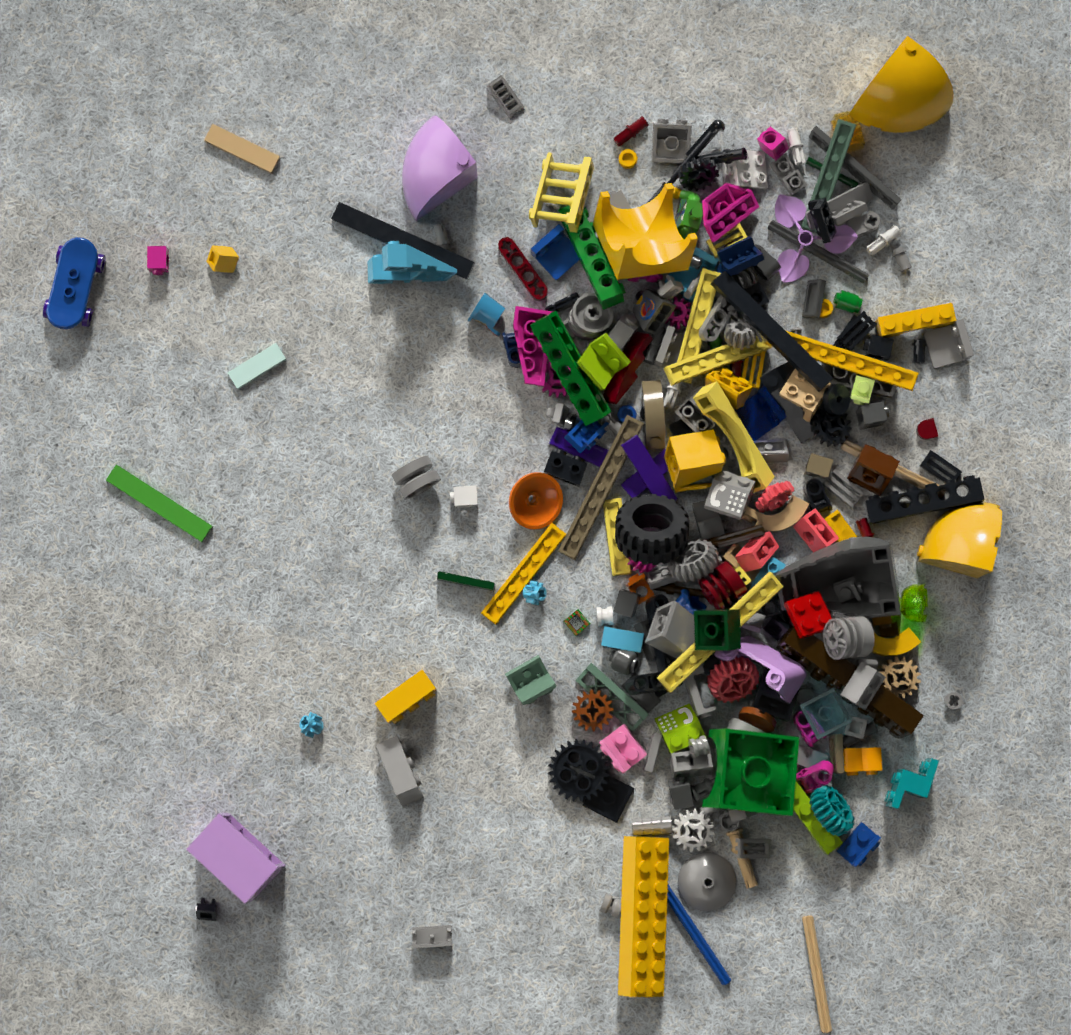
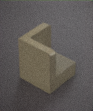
(818, 465)

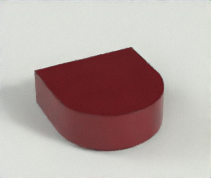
(927, 429)

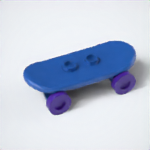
(72, 284)

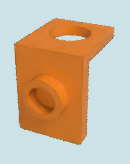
(635, 582)

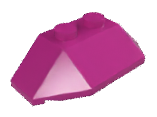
(726, 209)

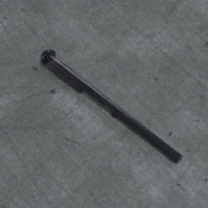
(695, 150)

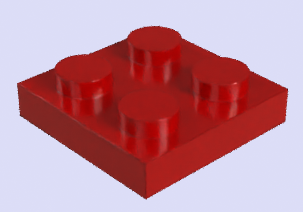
(808, 614)

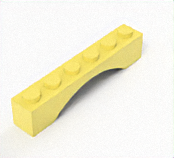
(717, 407)

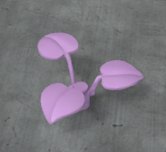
(793, 264)

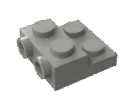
(670, 141)

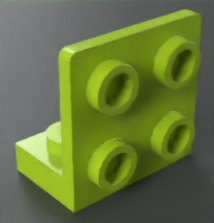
(602, 360)

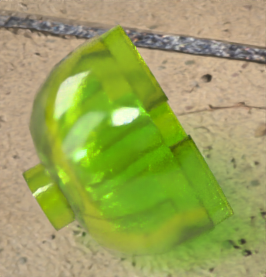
(914, 602)

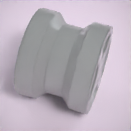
(699, 746)

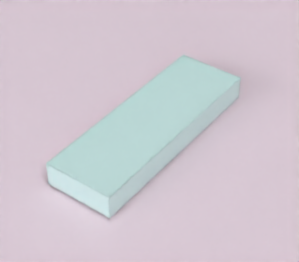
(256, 366)

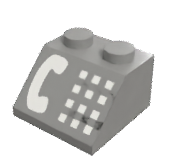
(730, 494)

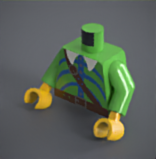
(688, 213)

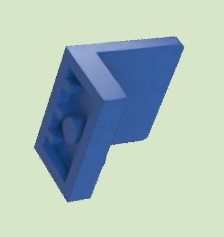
(555, 252)

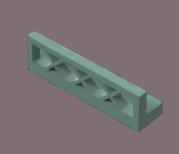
(620, 694)

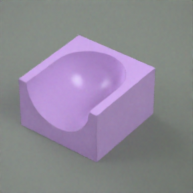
(235, 857)

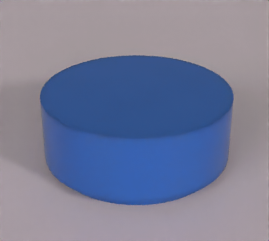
(624, 411)

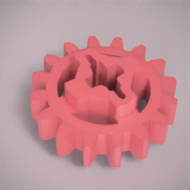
(774, 496)

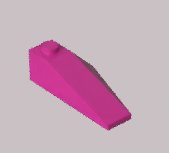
(530, 351)

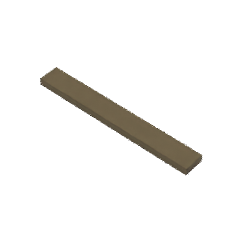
(599, 489)

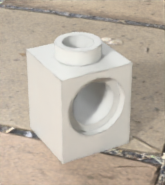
(464, 496)

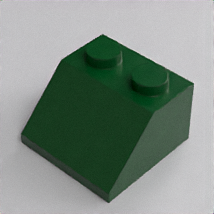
(717, 629)

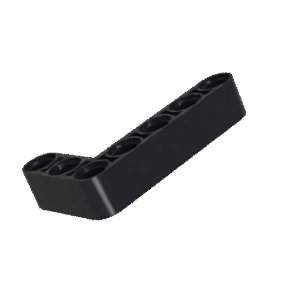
(646, 680)

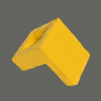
(222, 259)

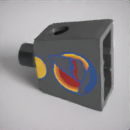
(652, 310)

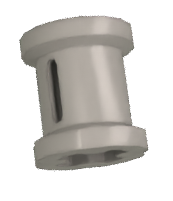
(554, 207)

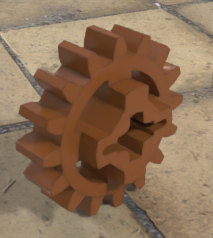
(603, 709)

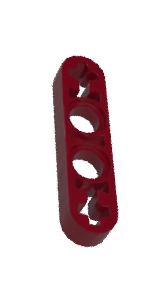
(520, 270)

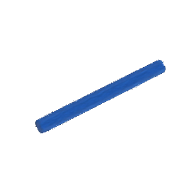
(697, 937)

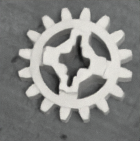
(697, 839)

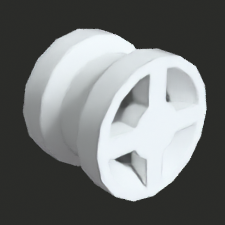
(604, 616)

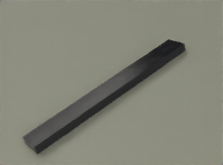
(385, 233)
(772, 331)

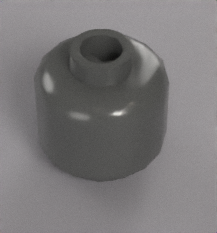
(624, 661)

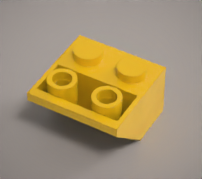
(734, 388)

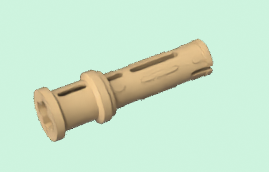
(744, 863)

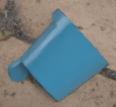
(487, 313)

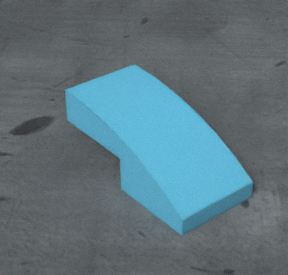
(622, 639)

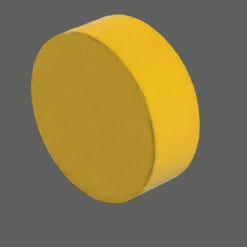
(627, 159)
(826, 309)

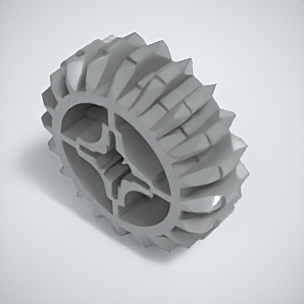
(694, 562)

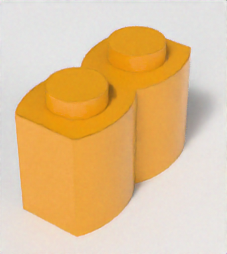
(862, 760)

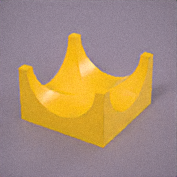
(644, 237)

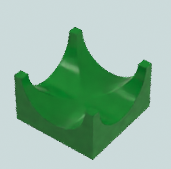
(754, 772)

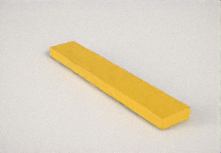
(523, 573)

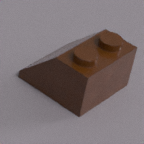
(873, 470)

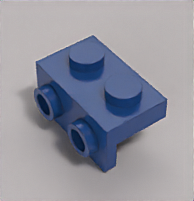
(583, 436)

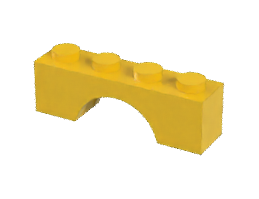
(913, 320)

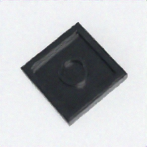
(612, 800)

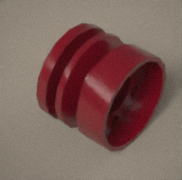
(726, 584)

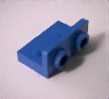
(858, 845)

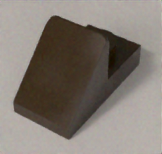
(888, 625)

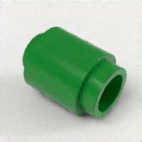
(847, 301)

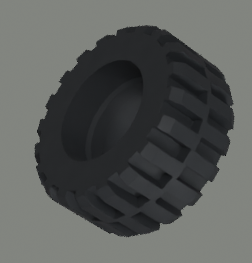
(647, 545)

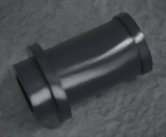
(919, 351)

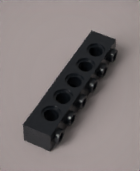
(974, 495)

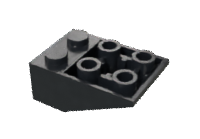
(769, 700)

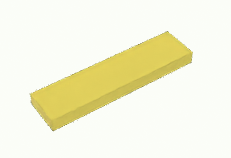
(617, 558)

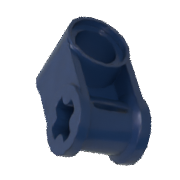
(511, 348)

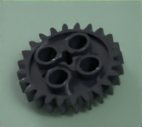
(586, 754)

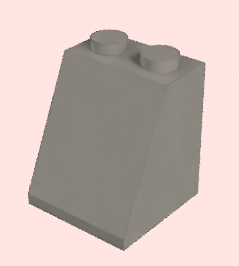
(671, 629)

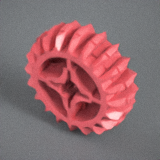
(733, 679)

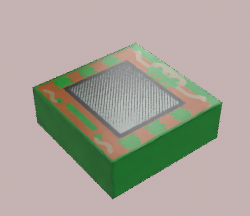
(576, 622)

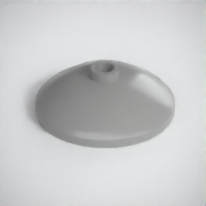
(696, 871)

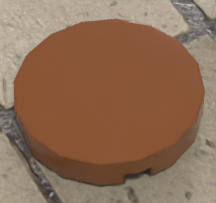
(761, 721)

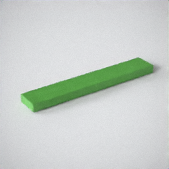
(159, 503)

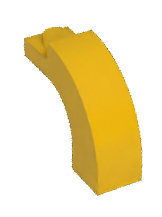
(895, 646)

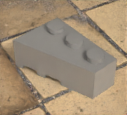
(400, 770)

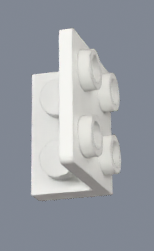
(748, 172)

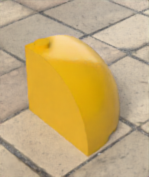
(906, 92)
(964, 539)

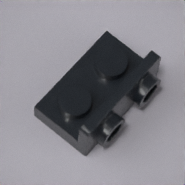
(822, 219)

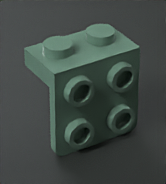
(530, 680)

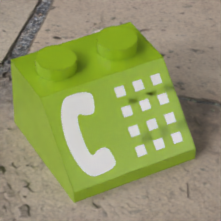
(679, 727)

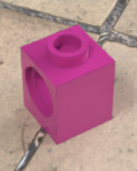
(775, 149)
(158, 259)

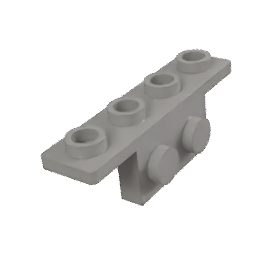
(847, 205)

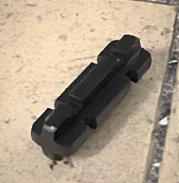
(563, 304)

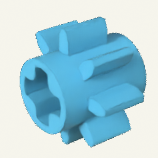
(534, 592)
(311, 725)

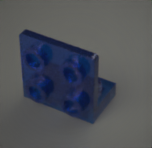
(760, 414)

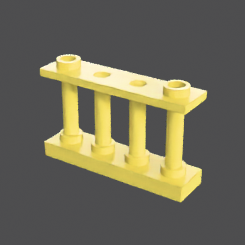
(576, 202)

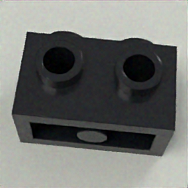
(565, 468)

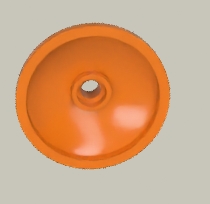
(545, 503)

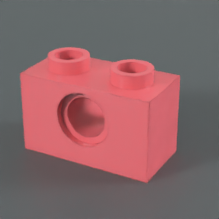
(815, 531)
(757, 552)

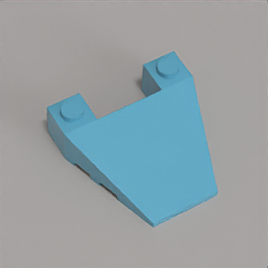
(406, 264)

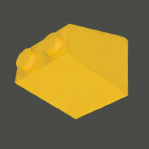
(693, 457)

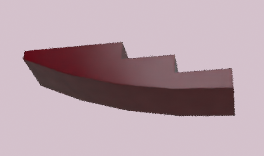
(626, 377)

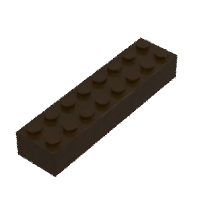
(884, 708)

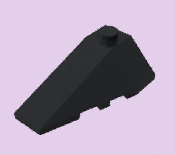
(774, 382)

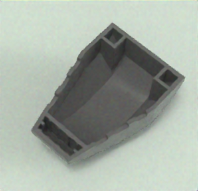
(863, 557)

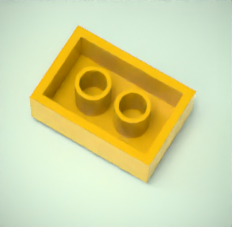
(406, 697)

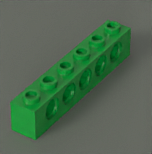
(609, 295)
(569, 379)

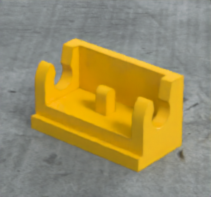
(839, 526)

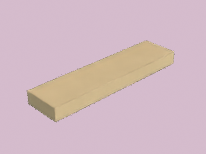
(242, 148)

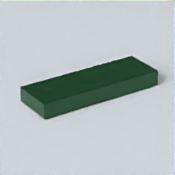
(466, 581)

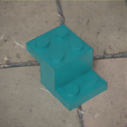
(911, 783)

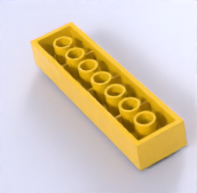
(643, 916)

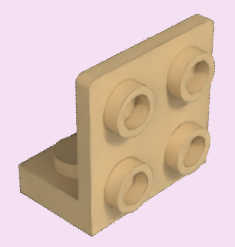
(802, 394)

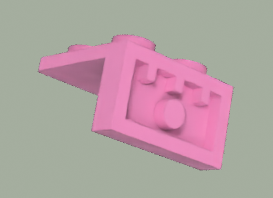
(622, 748)

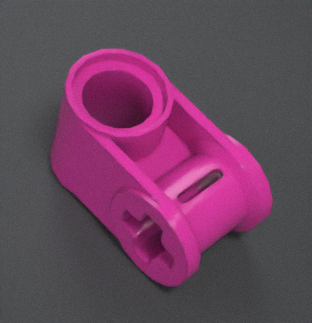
(805, 730)
(812, 778)

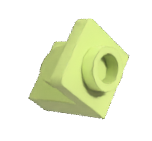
(862, 390)

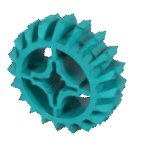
(832, 810)

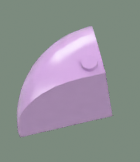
(435, 167)

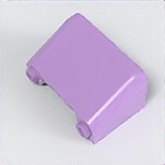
(784, 673)

